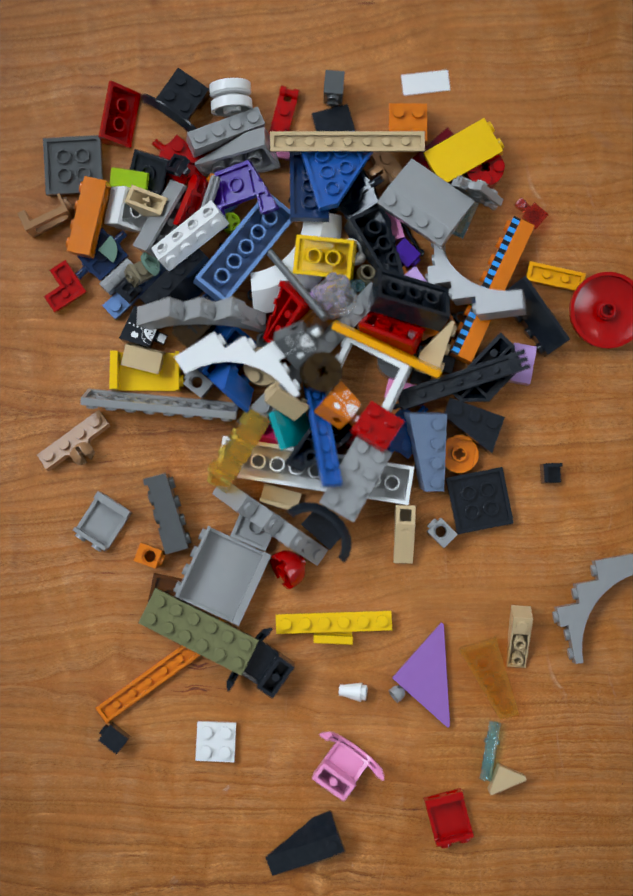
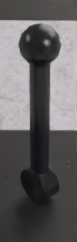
(412, 239)

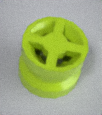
(232, 218)

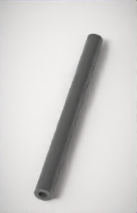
(297, 285)

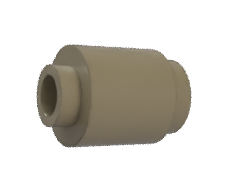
(365, 273)

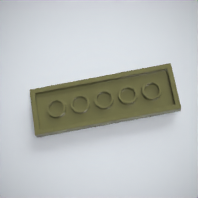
(198, 631)

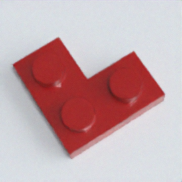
(68, 290)

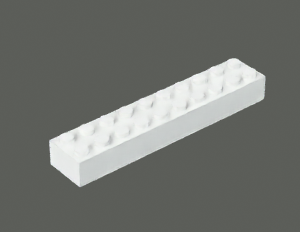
(268, 466)

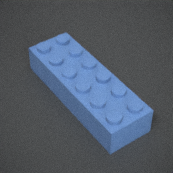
(242, 251)

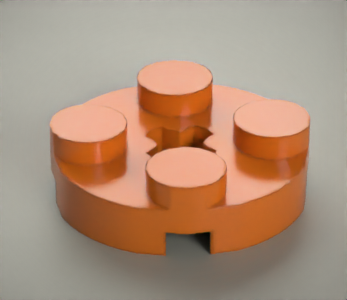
(468, 448)

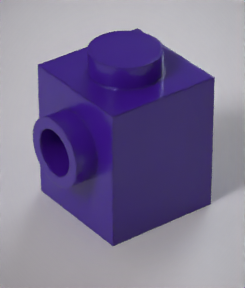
(408, 253)

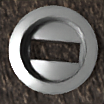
(397, 693)

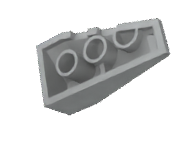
(249, 146)

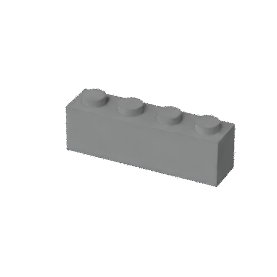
(223, 131)
(160, 226)

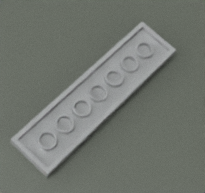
(158, 403)

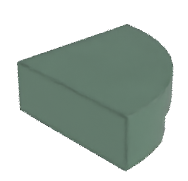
(109, 249)
(150, 263)

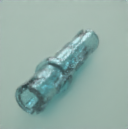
(490, 750)

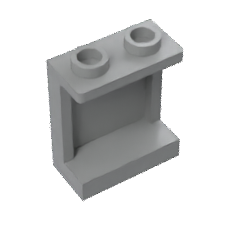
(102, 522)

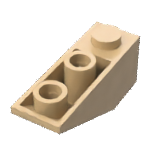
(438, 347)
(404, 533)
(519, 635)

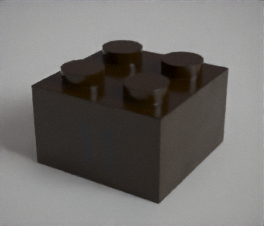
(191, 334)

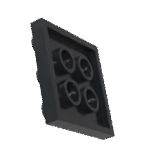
(479, 500)

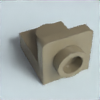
(137, 274)

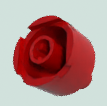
(495, 170)

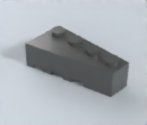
(167, 512)

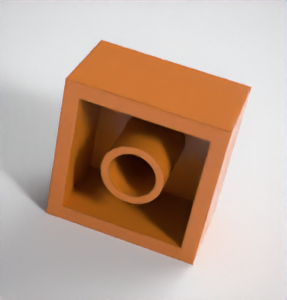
(407, 117)

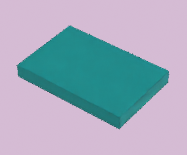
(287, 430)

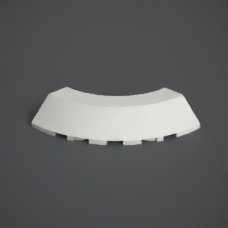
(266, 282)

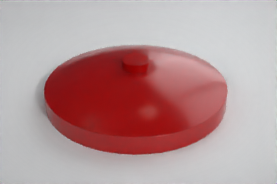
(603, 310)

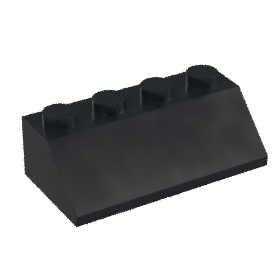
(179, 281)
(409, 299)
(539, 321)

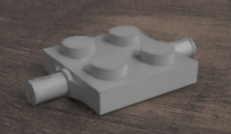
(478, 192)

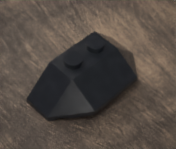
(484, 393)

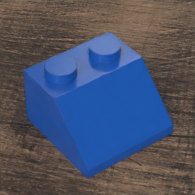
(232, 384)

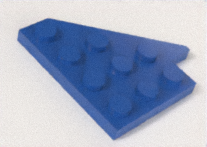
(332, 174)

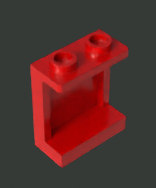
(448, 818)

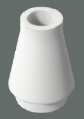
(354, 691)

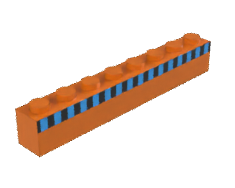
(496, 278)

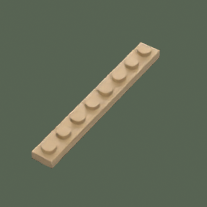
(347, 141)

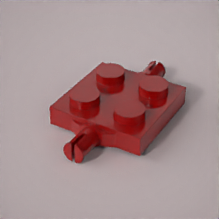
(180, 147)

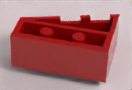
(287, 311)

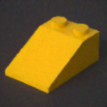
(324, 255)

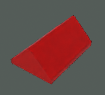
(119, 115)
(392, 331)

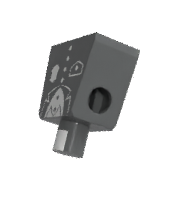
(298, 341)

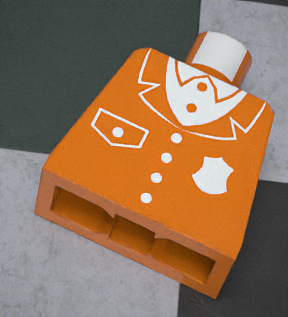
(339, 406)

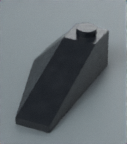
(375, 236)
(304, 453)
(309, 844)

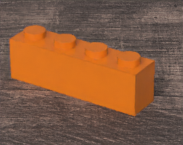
(88, 217)

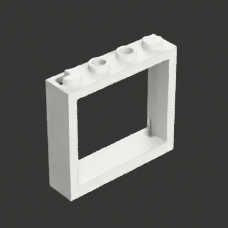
(399, 381)

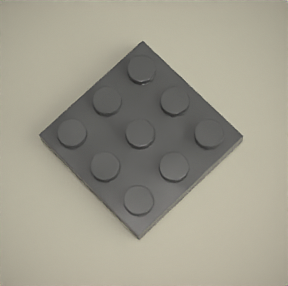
(69, 161)

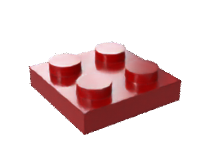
(377, 426)

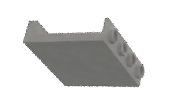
(222, 575)

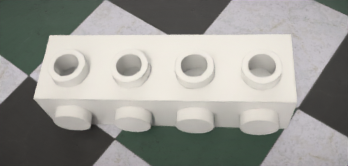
(190, 235)

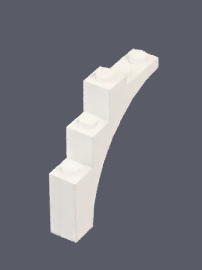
(212, 350)

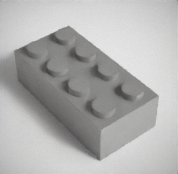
(358, 474)

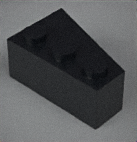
(475, 423)

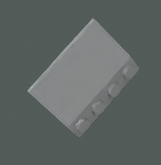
(425, 203)

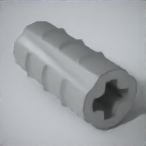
(115, 278)

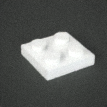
(215, 741)

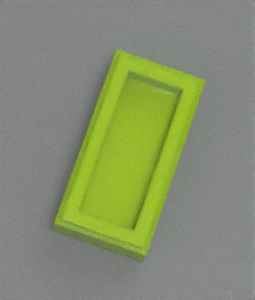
(128, 177)

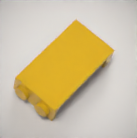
(464, 151)
(131, 379)

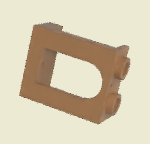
(31, 225)

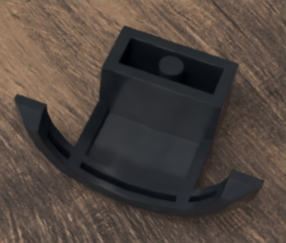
(179, 99)
(325, 526)
(266, 667)

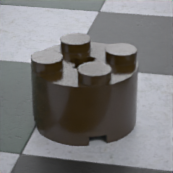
(330, 367)

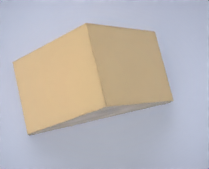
(145, 202)
(504, 778)

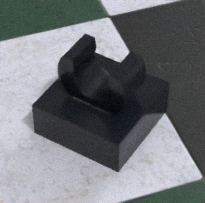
(178, 165)
(127, 291)

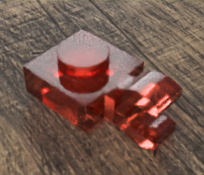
(533, 214)

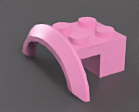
(343, 766)

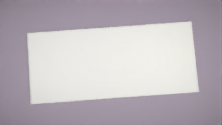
(425, 82)

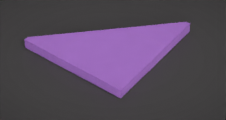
(426, 675)

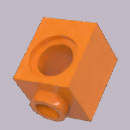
(140, 556)

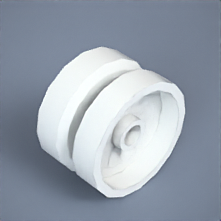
(230, 96)

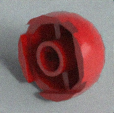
(289, 567)

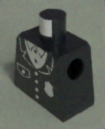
(139, 335)

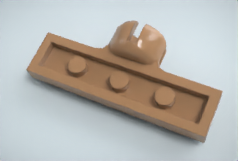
(384, 165)
(75, 442)

